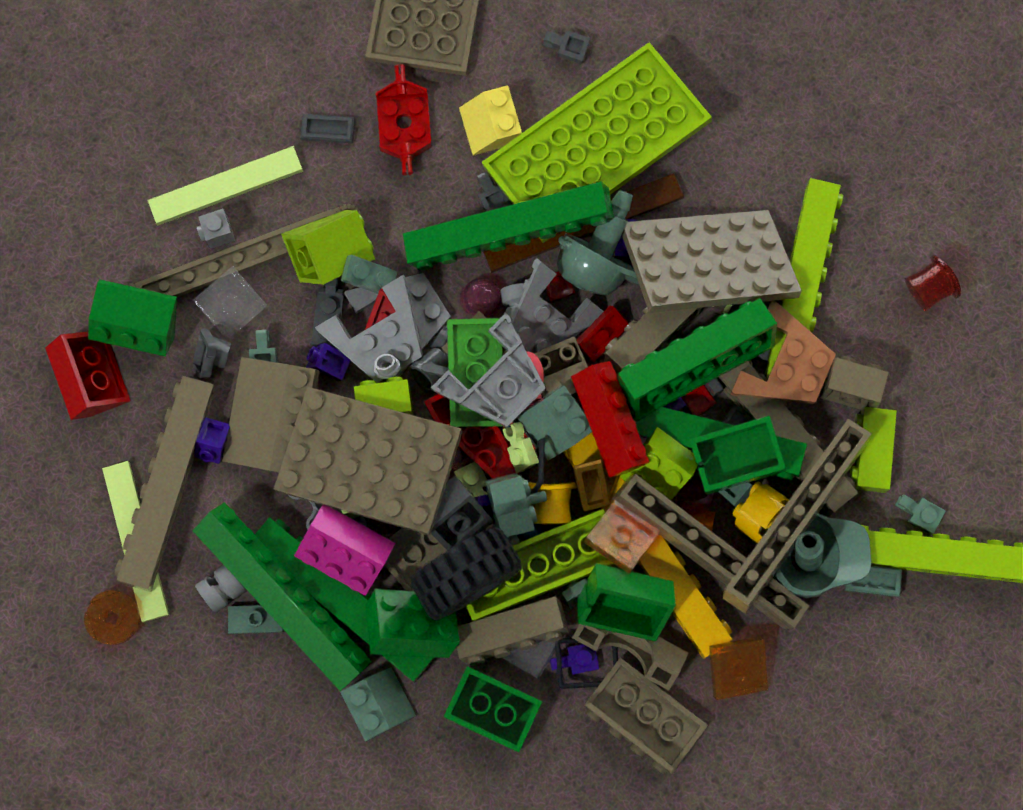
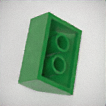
(132, 318)

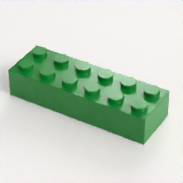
(697, 358)

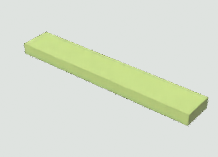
(225, 185)
(124, 501)

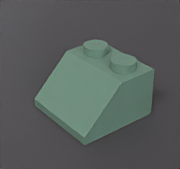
(557, 421)
(378, 704)

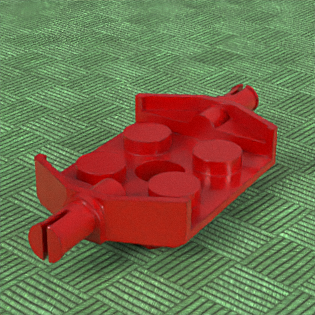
(403, 100)

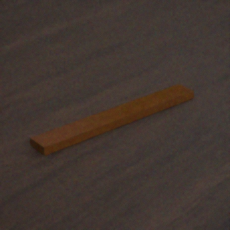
(644, 199)

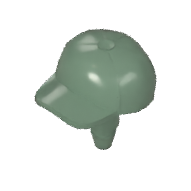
(591, 263)
(828, 557)

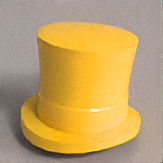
(557, 507)

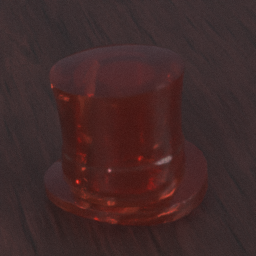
(933, 284)

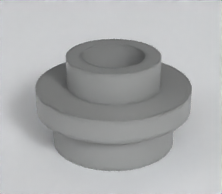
(386, 366)

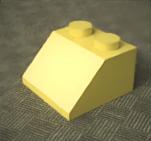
(490, 120)

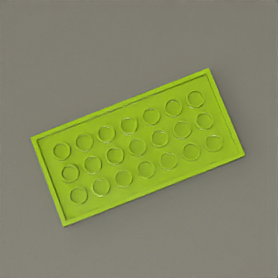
(602, 132)

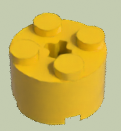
(759, 511)

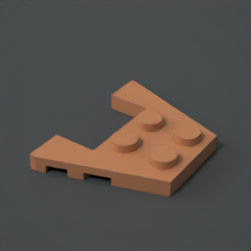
(797, 369)

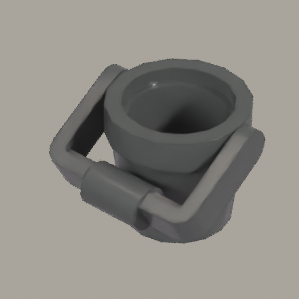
(210, 353)
(429, 368)

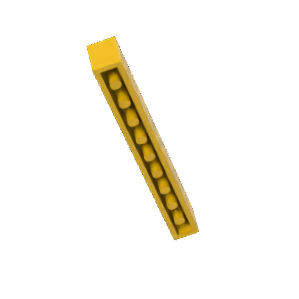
(691, 610)

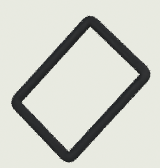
(541, 448)
(559, 667)

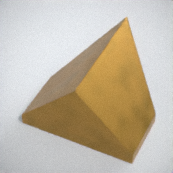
(594, 484)

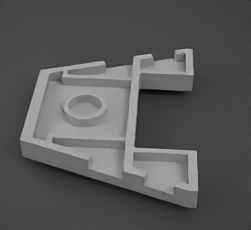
(427, 307)
(542, 324)
(392, 335)
(505, 387)

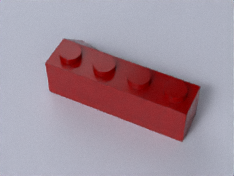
(610, 419)

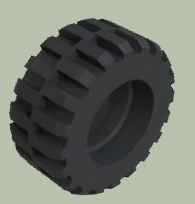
(465, 573)

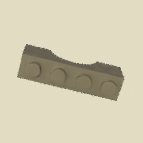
(659, 658)

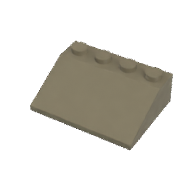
(265, 412)

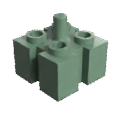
(512, 503)

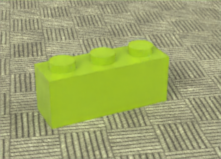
(874, 464)

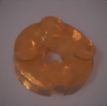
(98, 611)

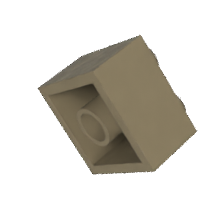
(854, 383)

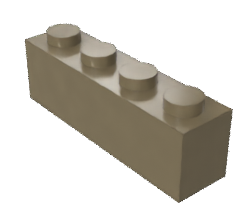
(511, 631)

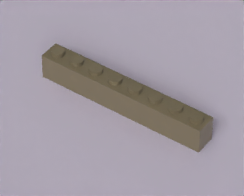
(786, 426)
(166, 484)
(796, 516)
(705, 548)

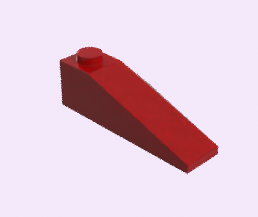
(482, 444)

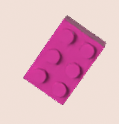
(344, 549)

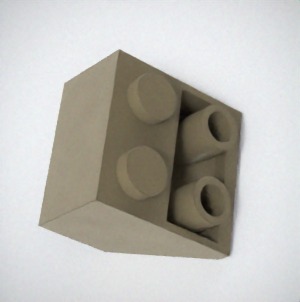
(559, 364)

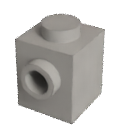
(215, 229)

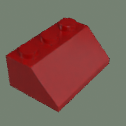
(86, 375)

